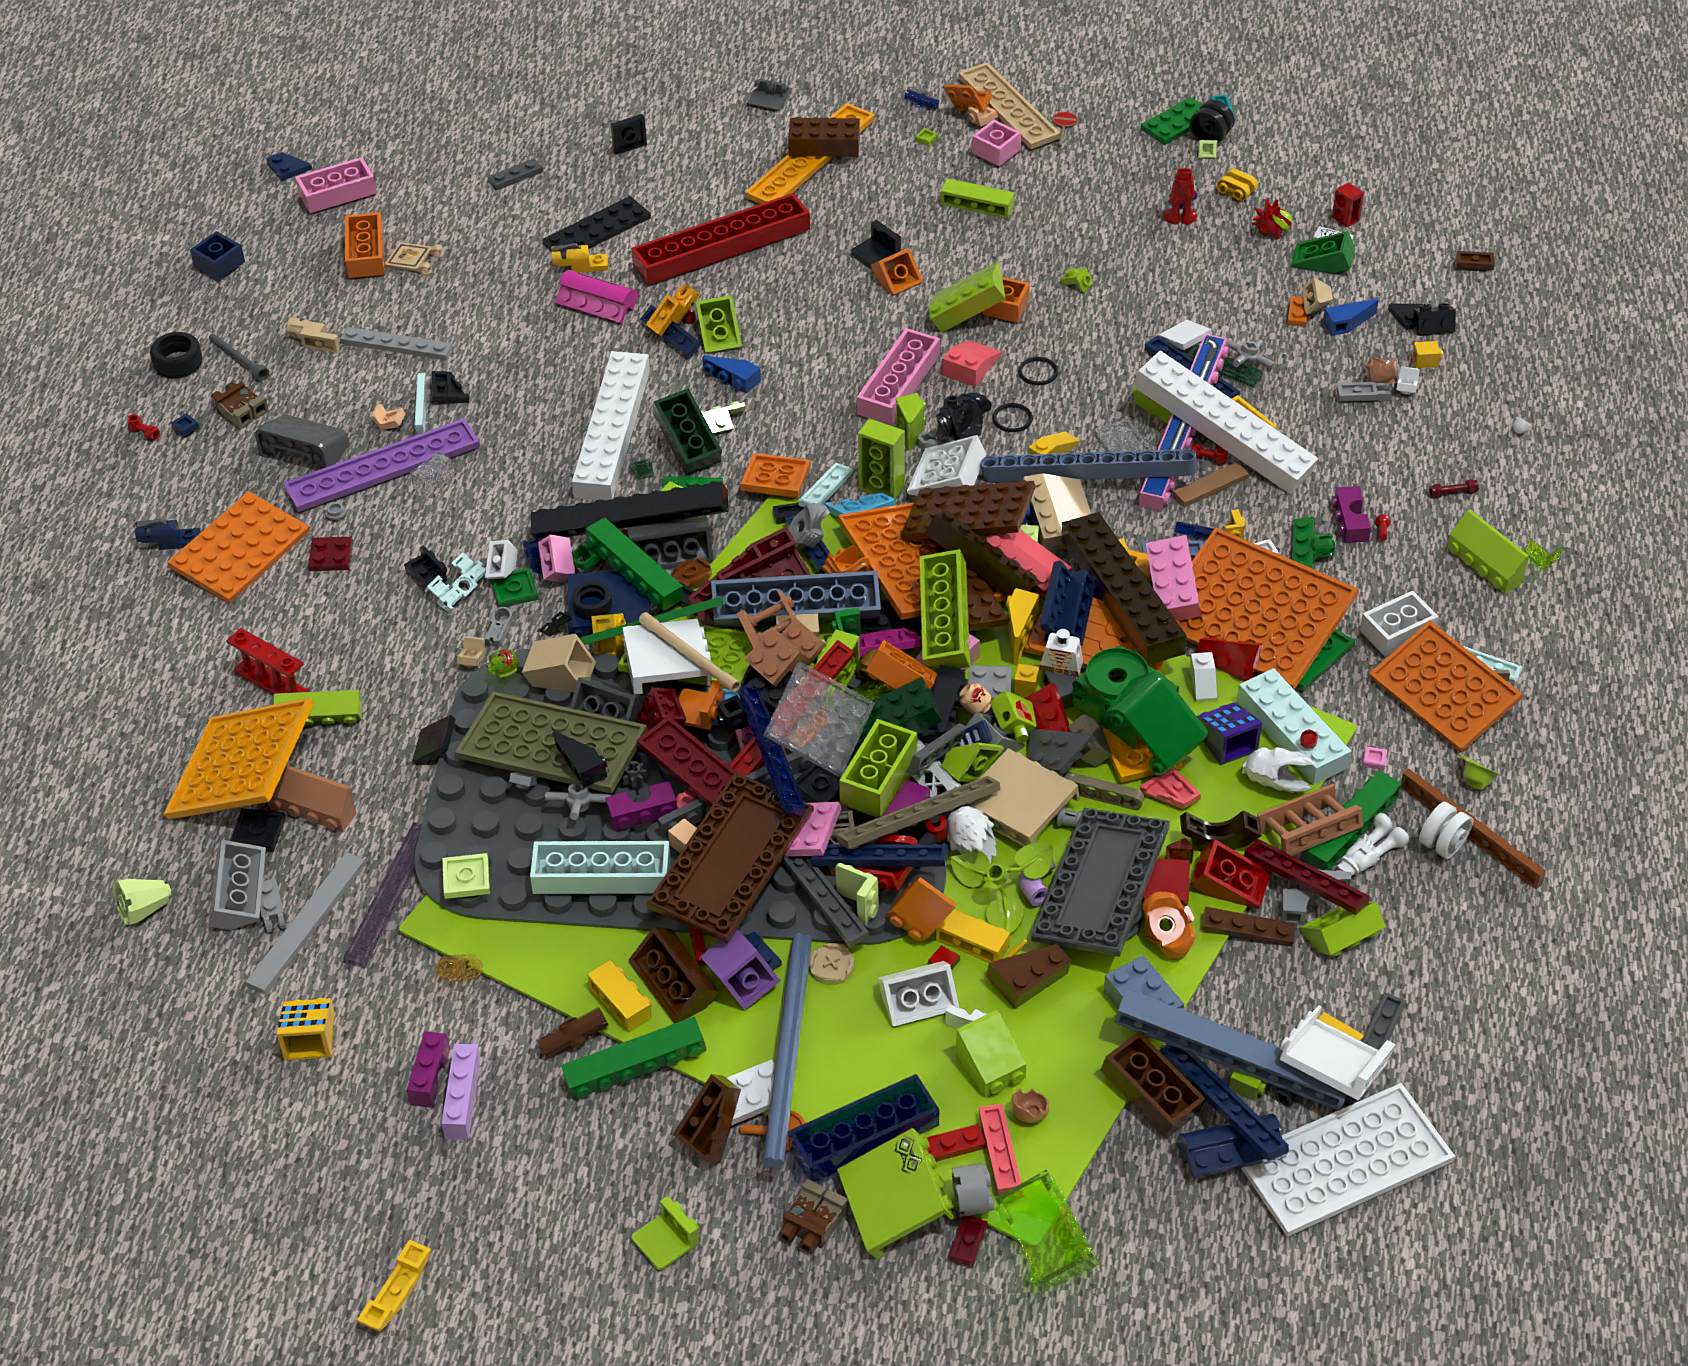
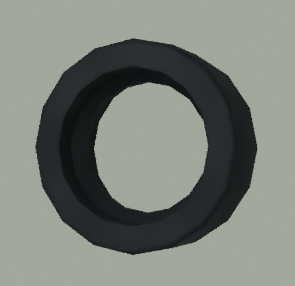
(588, 589)

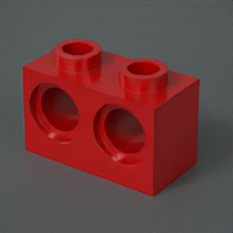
(1347, 204)

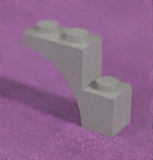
(1297, 902)

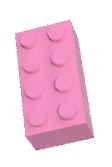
(336, 185)
(1174, 576)

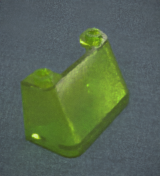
(1046, 1230)

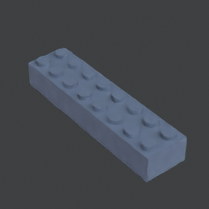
(809, 593)

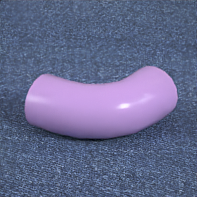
(1034, 889)

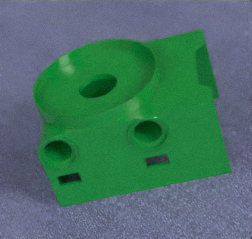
(1101, 692)

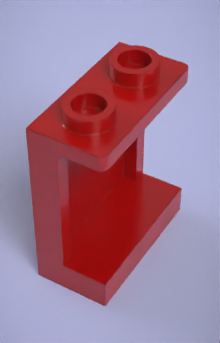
(891, 877)

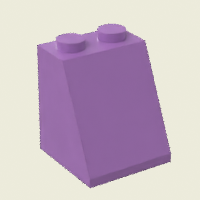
(740, 969)

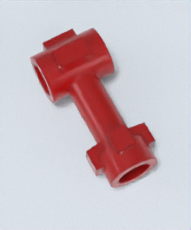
(136, 425)
(1219, 455)

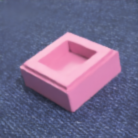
(1374, 758)

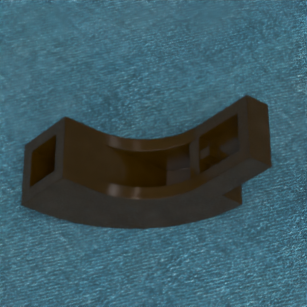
(1234, 833)

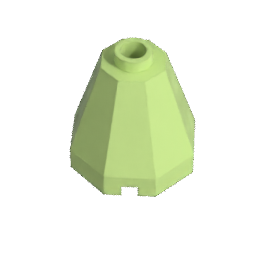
(140, 898)

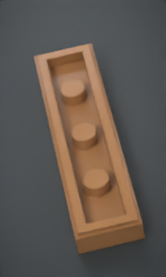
(1210, 484)

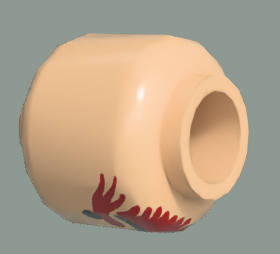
(975, 698)

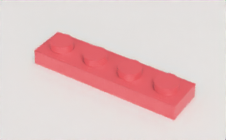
(999, 1147)

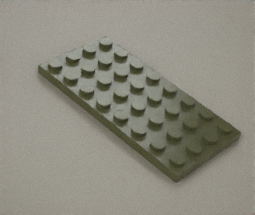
(518, 737)

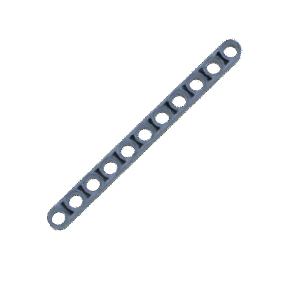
(1091, 465)

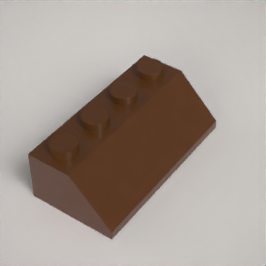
(673, 974)

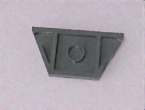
(1057, 748)

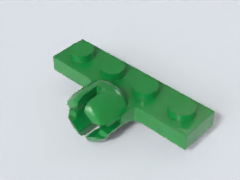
(1307, 545)

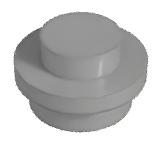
(335, 511)

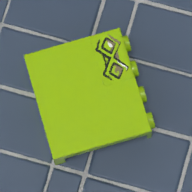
(894, 1190)

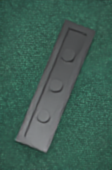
(936, 749)

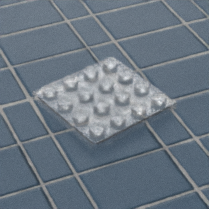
(819, 719)

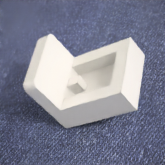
(1408, 380)

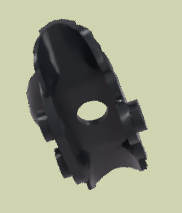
(962, 424)

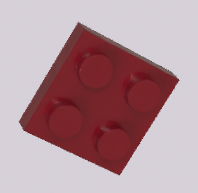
(330, 553)

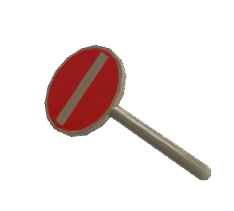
(1063, 120)

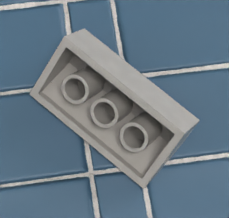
(237, 885)

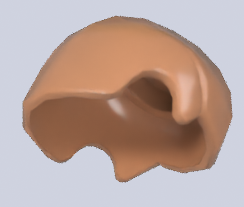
(1030, 1106)

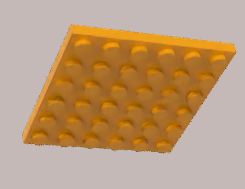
(239, 759)

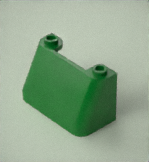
(1159, 720)

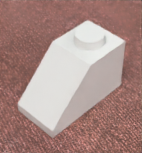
(501, 559)
(1203, 676)

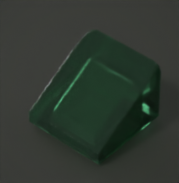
(642, 469)

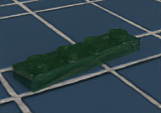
(1244, 373)

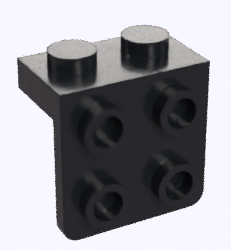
(879, 246)

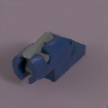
(165, 533)

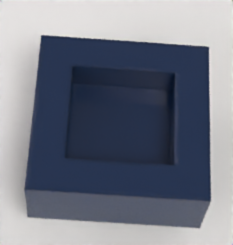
(185, 425)

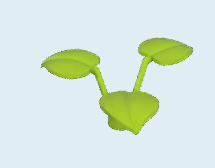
(973, 866)

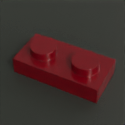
(968, 1241)

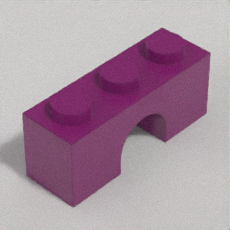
(1348, 504)
(626, 813)
(424, 1077)

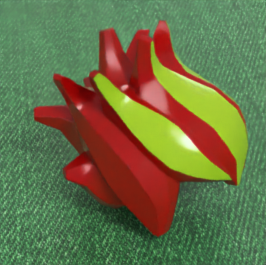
(1272, 219)

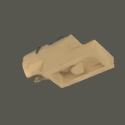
(313, 334)

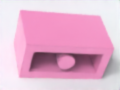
(556, 558)

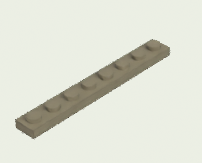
(918, 812)

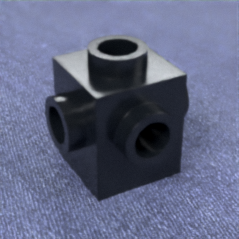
(732, 714)

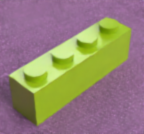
(977, 198)
(328, 705)

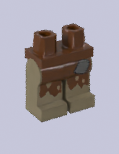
(239, 402)
(813, 1216)

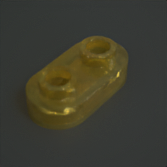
(458, 967)

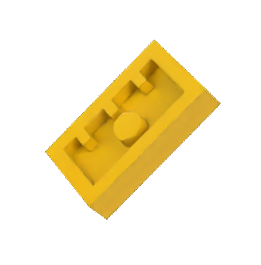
(611, 645)

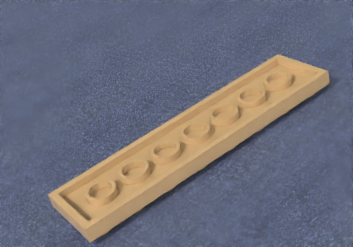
(1011, 106)

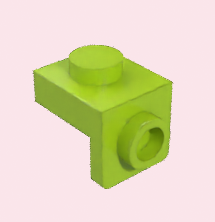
(1077, 276)

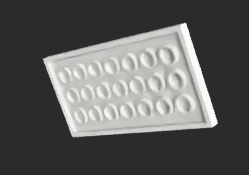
(1349, 1159)

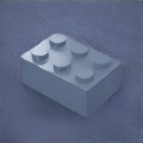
(1142, 977)

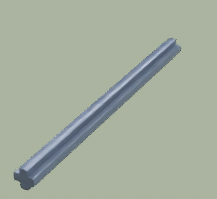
(787, 1052)

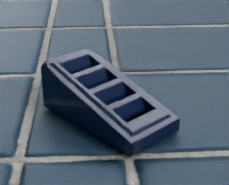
(973, 730)

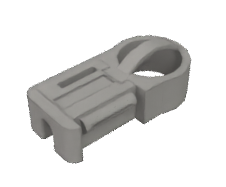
(499, 629)

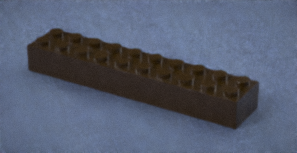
(1124, 589)

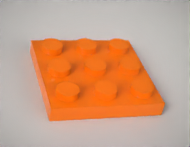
(775, 475)

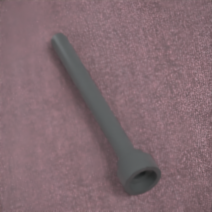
(259, 372)

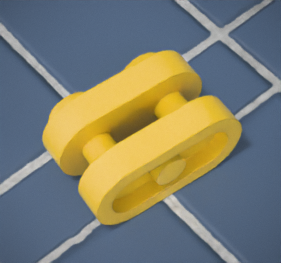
(1237, 184)

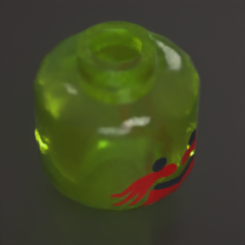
(502, 663)

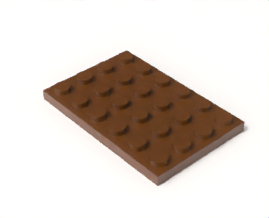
(983, 507)

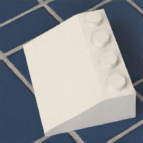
(948, 465)

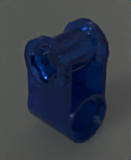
(532, 553)

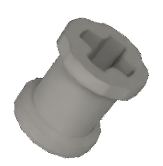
(1068, 817)

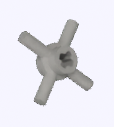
(1249, 353)
(577, 798)

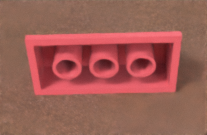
(1028, 554)

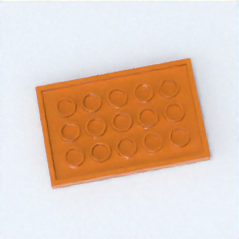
(238, 547)
(1445, 686)

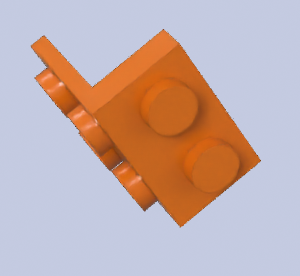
(965, 96)
(701, 707)

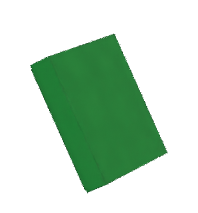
(515, 588)

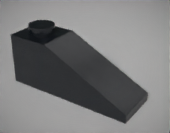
(581, 759)

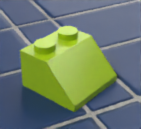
(910, 417)
(971, 760)

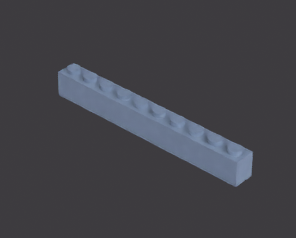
(1221, 1045)

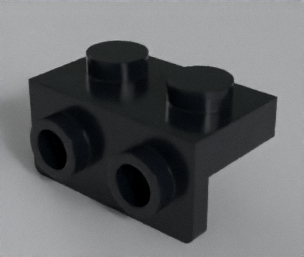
(1435, 319)
(426, 568)

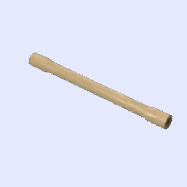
(723, 677)

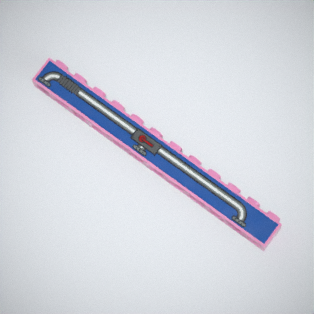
(1178, 433)

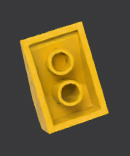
(1022, 615)

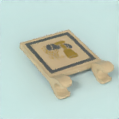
(412, 257)

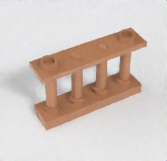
(750, 622)
(1317, 832)

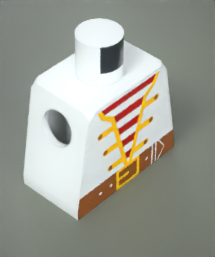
(1062, 654)

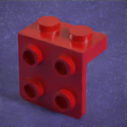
(1170, 877)

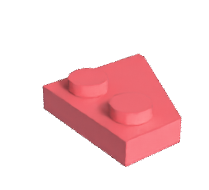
(1171, 789)

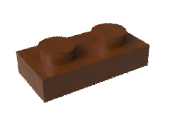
(1475, 260)

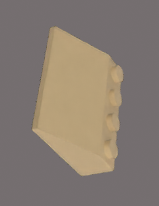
(1053, 502)

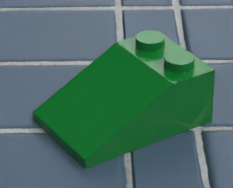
(1325, 254)

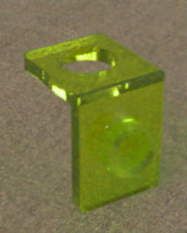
(1540, 555)

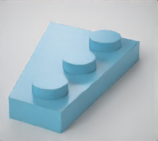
(865, 503)

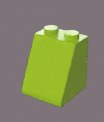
(990, 1054)

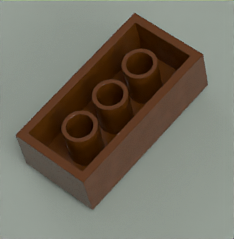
(824, 137)
(1152, 1084)

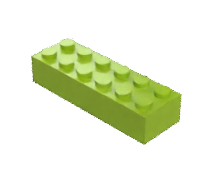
(944, 610)

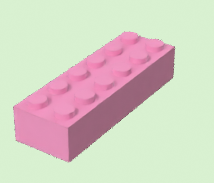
(898, 375)

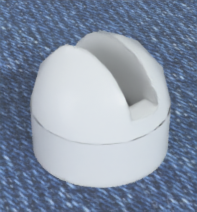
(1520, 426)

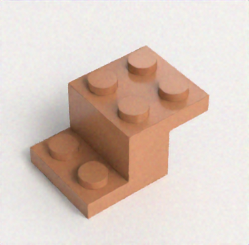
(780, 653)

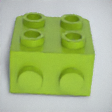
(667, 1235)

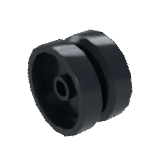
(1212, 121)

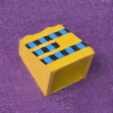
(306, 1029)

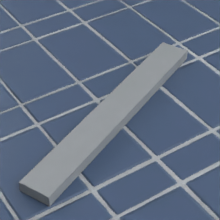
(305, 923)

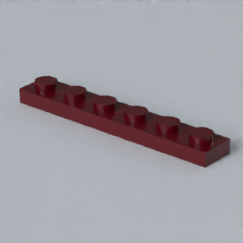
(1307, 876)

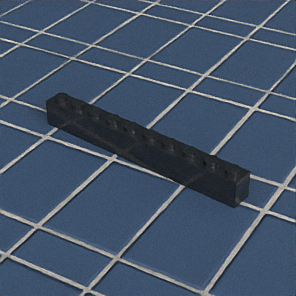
(632, 510)

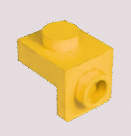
(1236, 524)

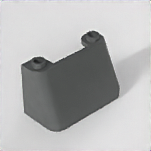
(317, 441)

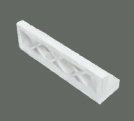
(939, 773)

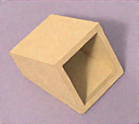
(558, 663)

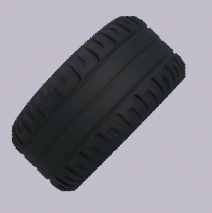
(176, 366)

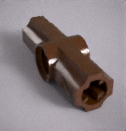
(572, 1032)

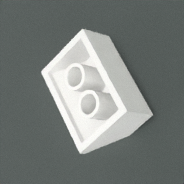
(918, 993)

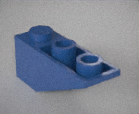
(1347, 317)
(735, 372)

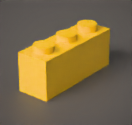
(973, 936)
(620, 995)

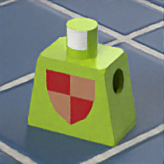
(1014, 715)

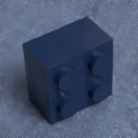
(217, 255)

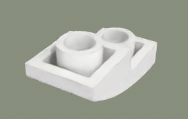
(959, 1017)

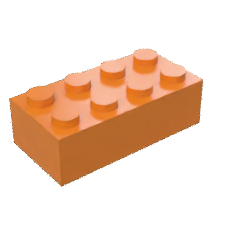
(364, 245)

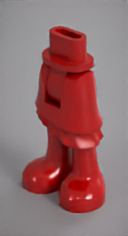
(1181, 192)

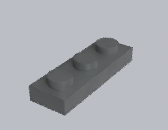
(515, 174)

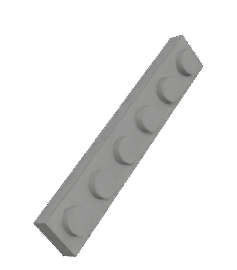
(396, 343)

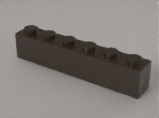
(980, 555)

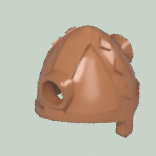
(1381, 370)

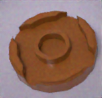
(692, 572)

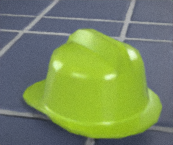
(1476, 774)

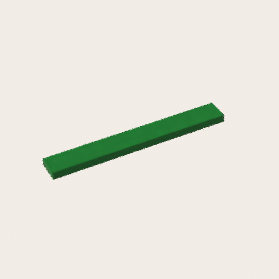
(671, 615)

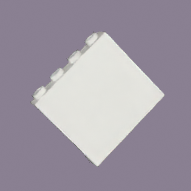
(656, 660)
(1334, 1056)

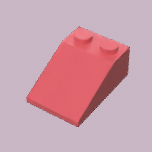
(969, 362)

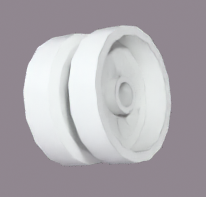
(1446, 830)

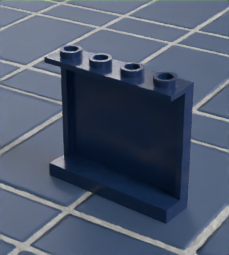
(624, 596)

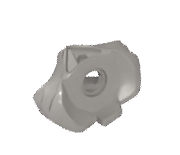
(810, 524)

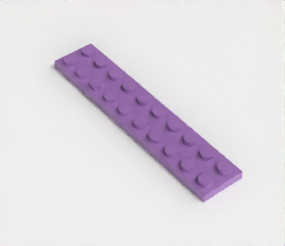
(379, 465)

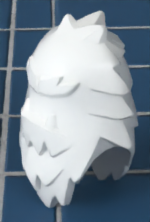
(1271, 768)
(971, 831)

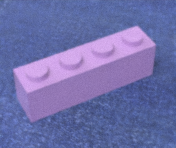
(461, 1091)

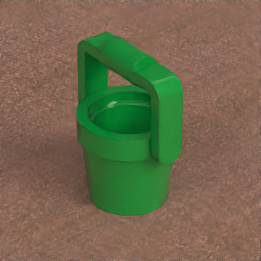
(588, 554)

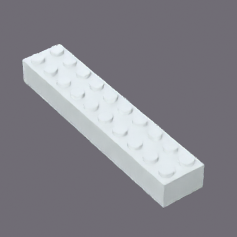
(1225, 422)
(611, 426)

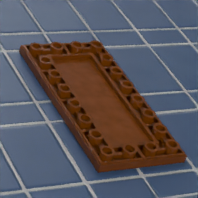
(728, 859)

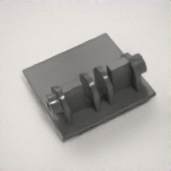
(769, 95)

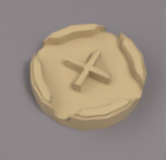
(831, 964)

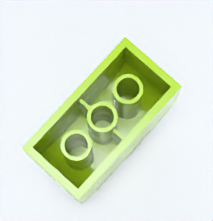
(878, 769)

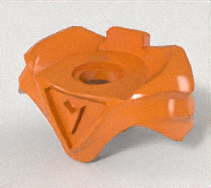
(846, 561)
(1182, 934)

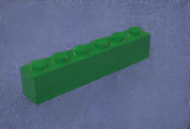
(634, 564)
(1373, 798)
(634, 1058)

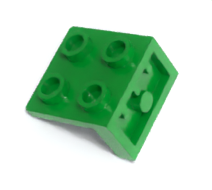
(847, 621)

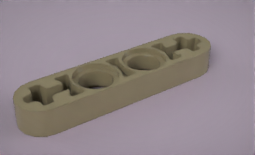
(1132, 797)

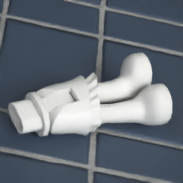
(1364, 854)

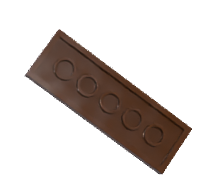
(983, 606)

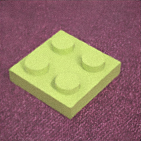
(466, 875)

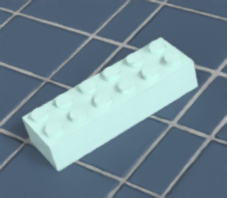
(1285, 718)
(598, 866)

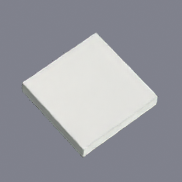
(1185, 334)

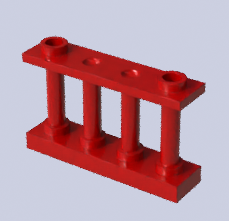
(265, 654)

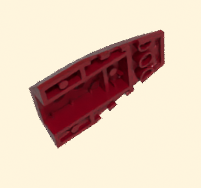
(767, 557)

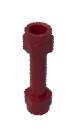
(1437, 490)

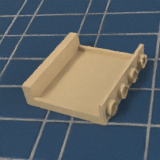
(1027, 797)

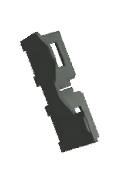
(556, 623)

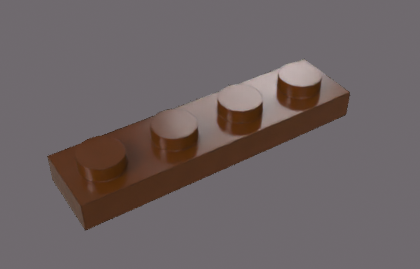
(1248, 926)

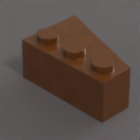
(1028, 973)
(710, 1118)

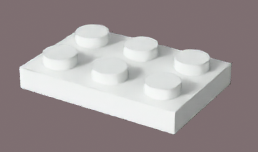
(755, 1092)

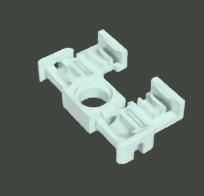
(454, 593)

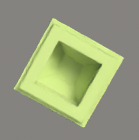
(1207, 148)

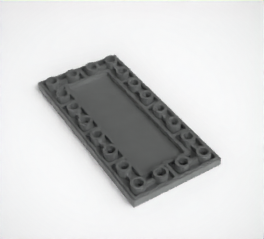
(1101, 882)

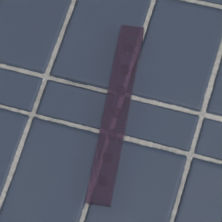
(384, 901)

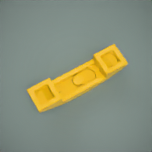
(397, 1287)

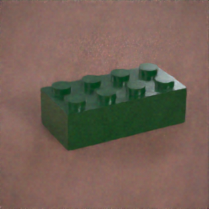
(687, 431)
(907, 706)

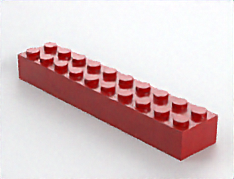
(720, 238)

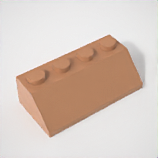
(314, 799)

